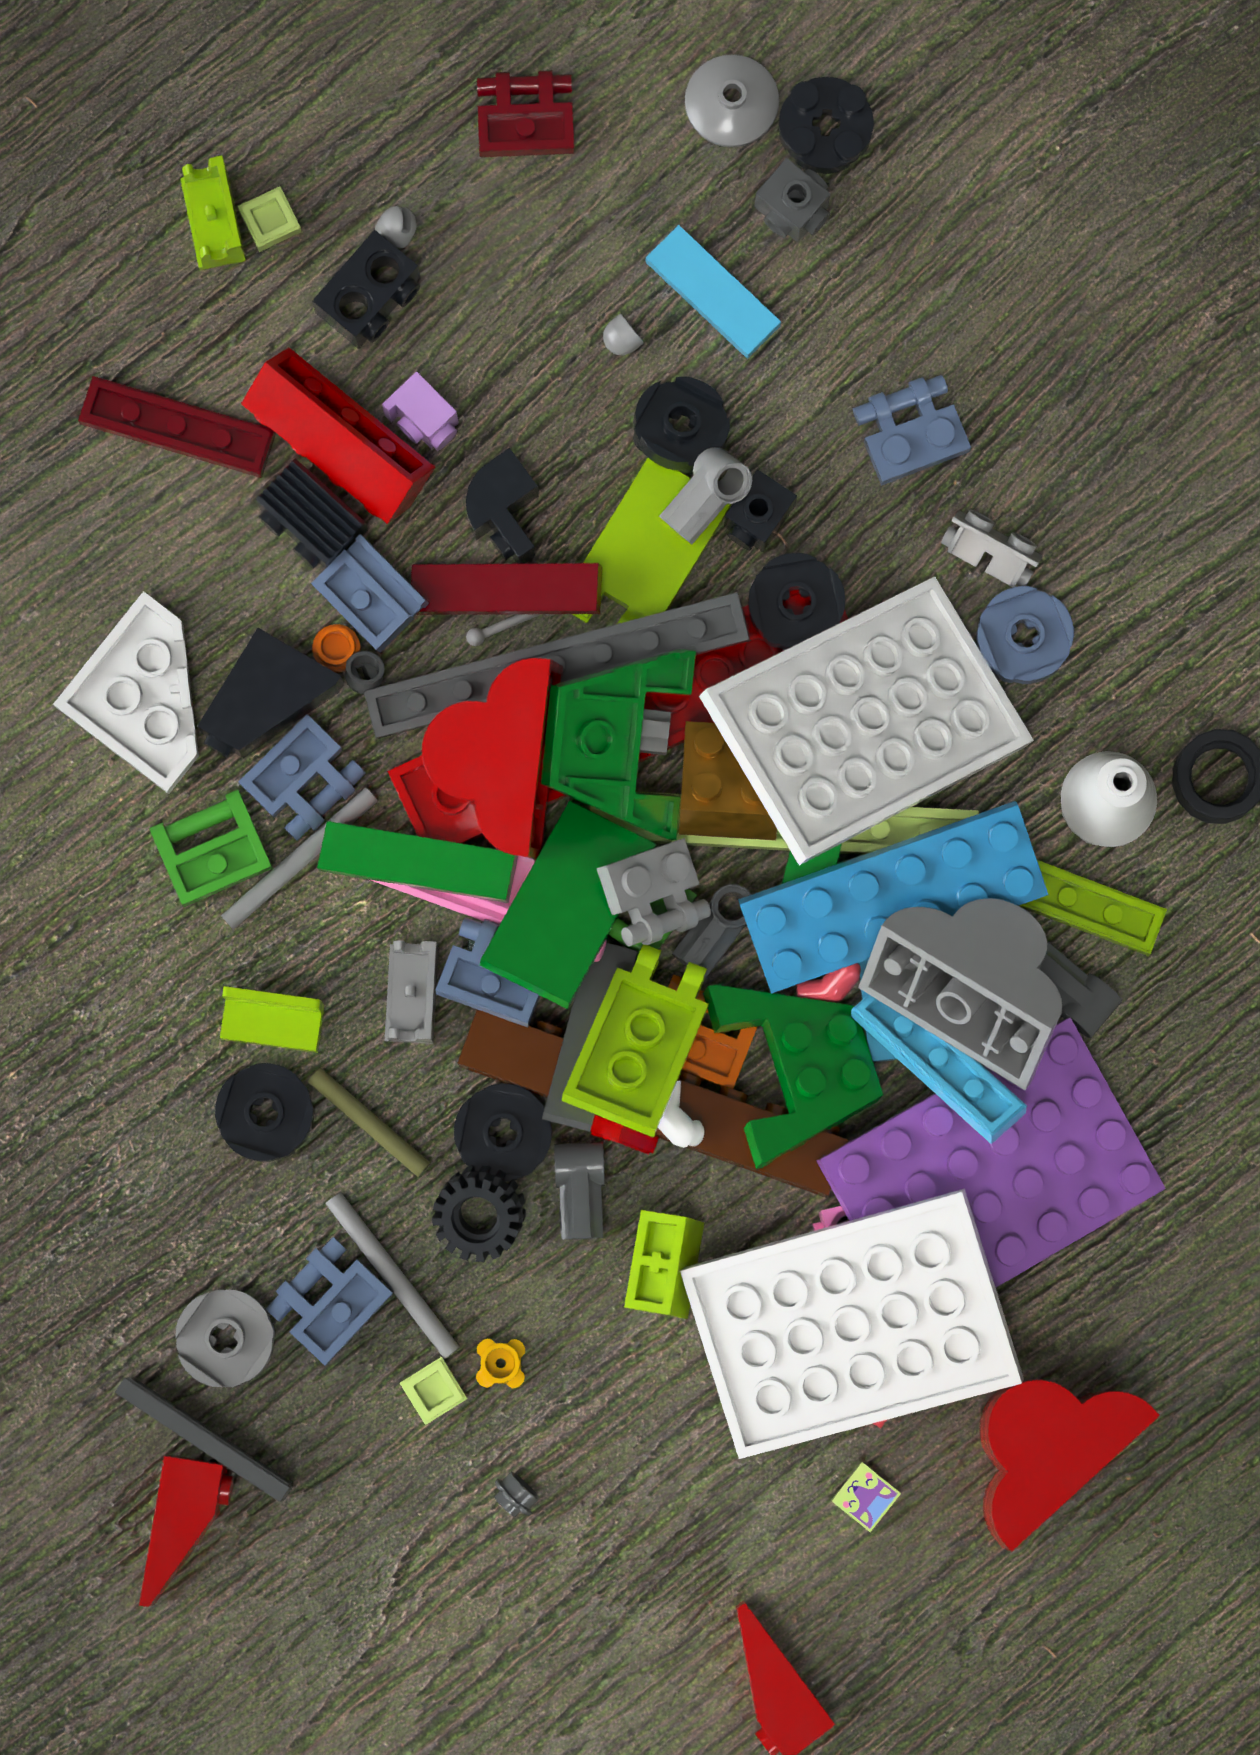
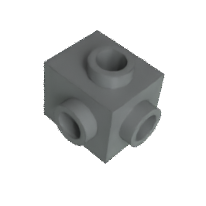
(793, 201)

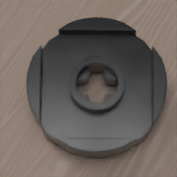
(826, 97)
(671, 400)
(773, 587)
(252, 1087)
(487, 1109)

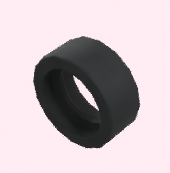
(1182, 775)

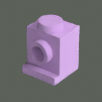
(422, 413)

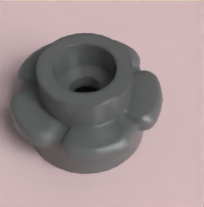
(515, 1495)

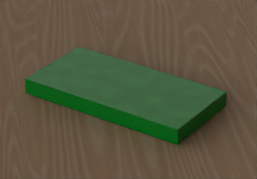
(562, 907)

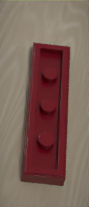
(177, 427)
(509, 588)

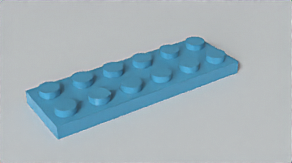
(837, 912)

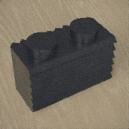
(309, 515)

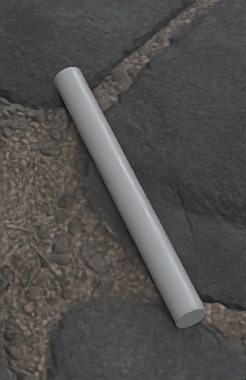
(295, 861)
(392, 1275)

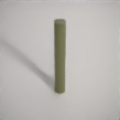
(369, 1122)

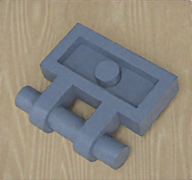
(916, 443)
(291, 767)
(480, 988)
(340, 1311)

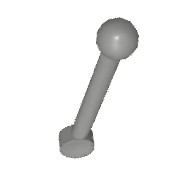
(476, 636)

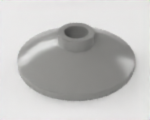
(726, 121)

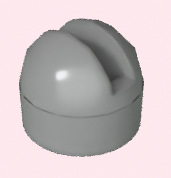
(397, 226)
(621, 337)

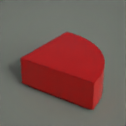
(623, 1135)

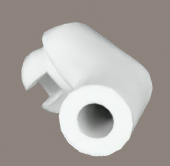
(678, 1125)

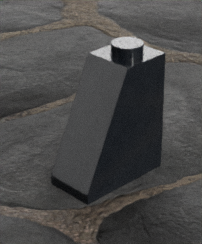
(265, 695)

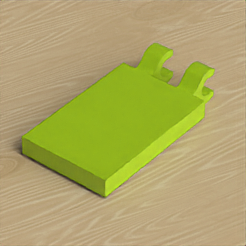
(640, 553)
(637, 1045)

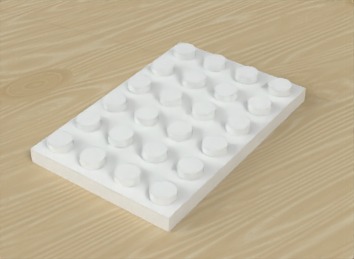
(866, 719)
(852, 1324)

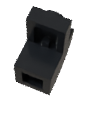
(493, 498)

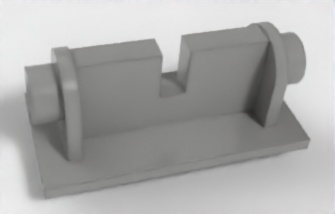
(977, 537)

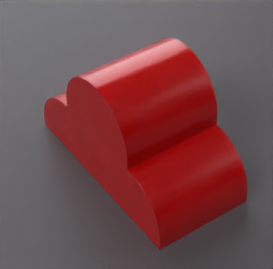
(496, 755)
(1049, 1449)

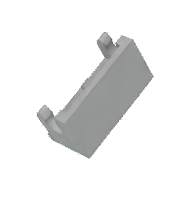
(411, 992)

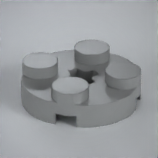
(231, 1366)

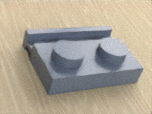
(370, 593)

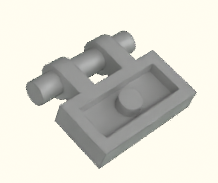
(646, 878)

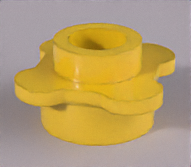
(510, 1373)

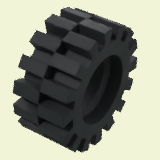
(472, 1240)

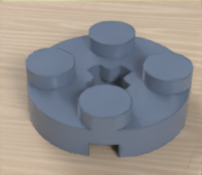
(1036, 610)

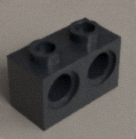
(356, 284)

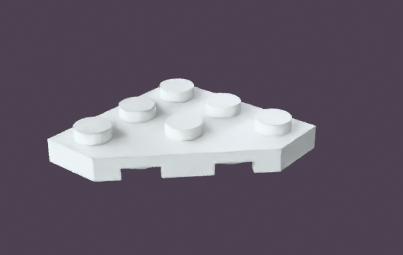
(139, 694)

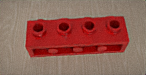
(337, 435)

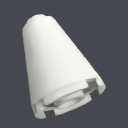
(1108, 799)

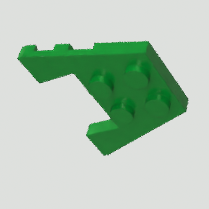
(597, 739)
(817, 1059)

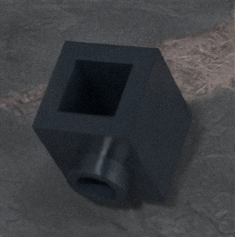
(760, 513)

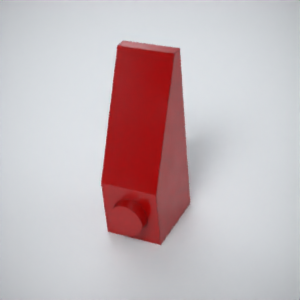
(184, 1511)
(781, 1699)

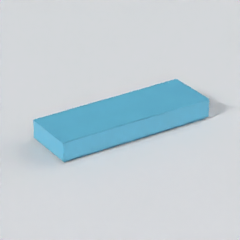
(713, 291)

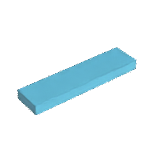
(944, 1069)

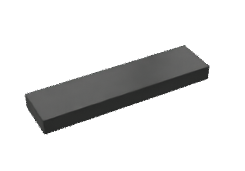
(582, 1015)
(204, 1438)

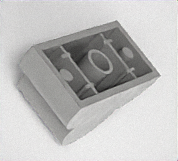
(970, 981)

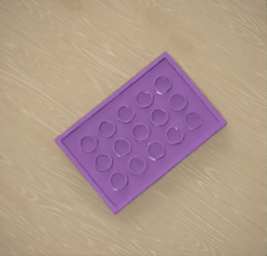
(1029, 1191)

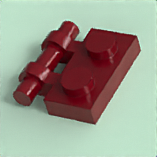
(525, 128)

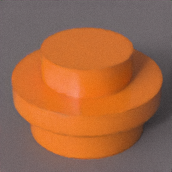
(334, 646)

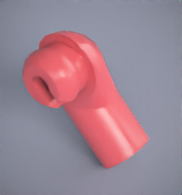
(832, 986)

